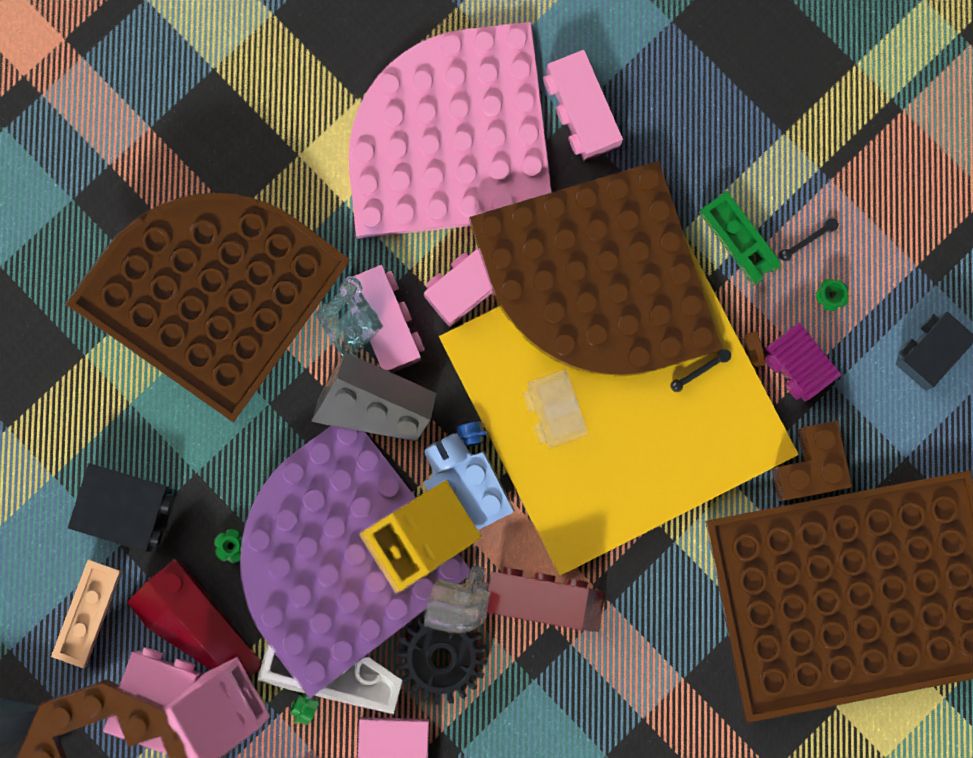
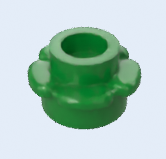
(841, 294)
(222, 541)
(303, 709)

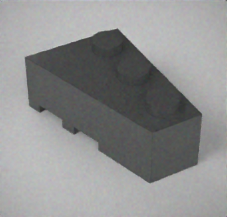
(373, 401)

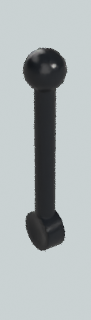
(829, 226)
(723, 356)

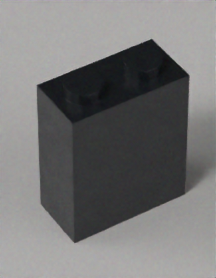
(121, 508)

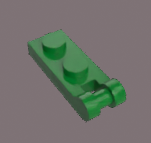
(739, 237)

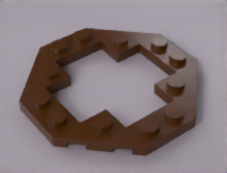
(137, 716)

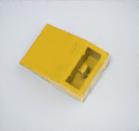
(420, 536)

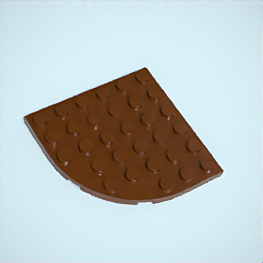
(599, 275)
(210, 291)

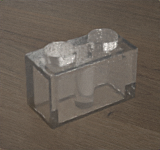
(556, 410)

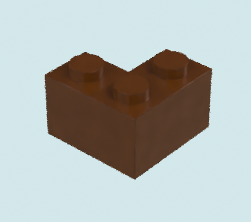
(823, 464)

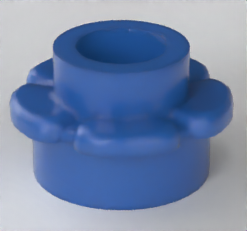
(471, 433)

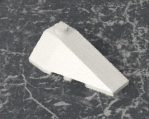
(361, 685)

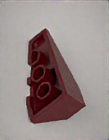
(188, 618)

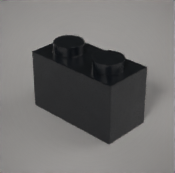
(935, 350)

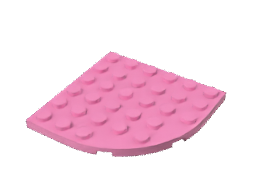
(449, 133)

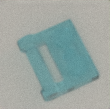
(356, 326)

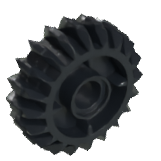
(435, 678)

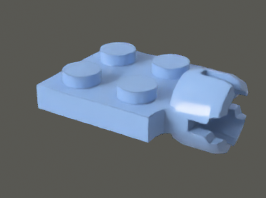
(470, 479)

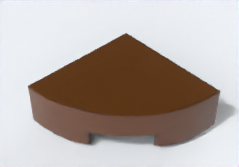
(754, 349)

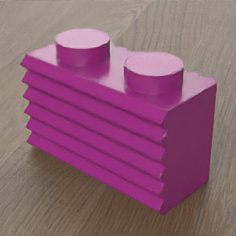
(801, 363)

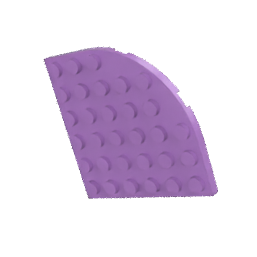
(309, 570)

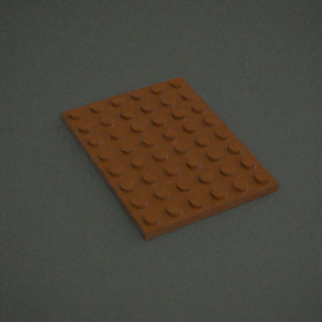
(848, 595)

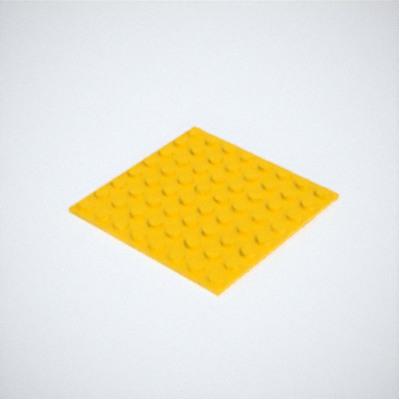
(645, 445)

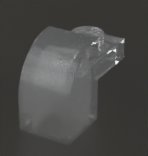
(458, 606)

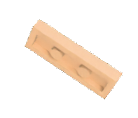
(86, 614)

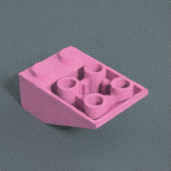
(217, 711)

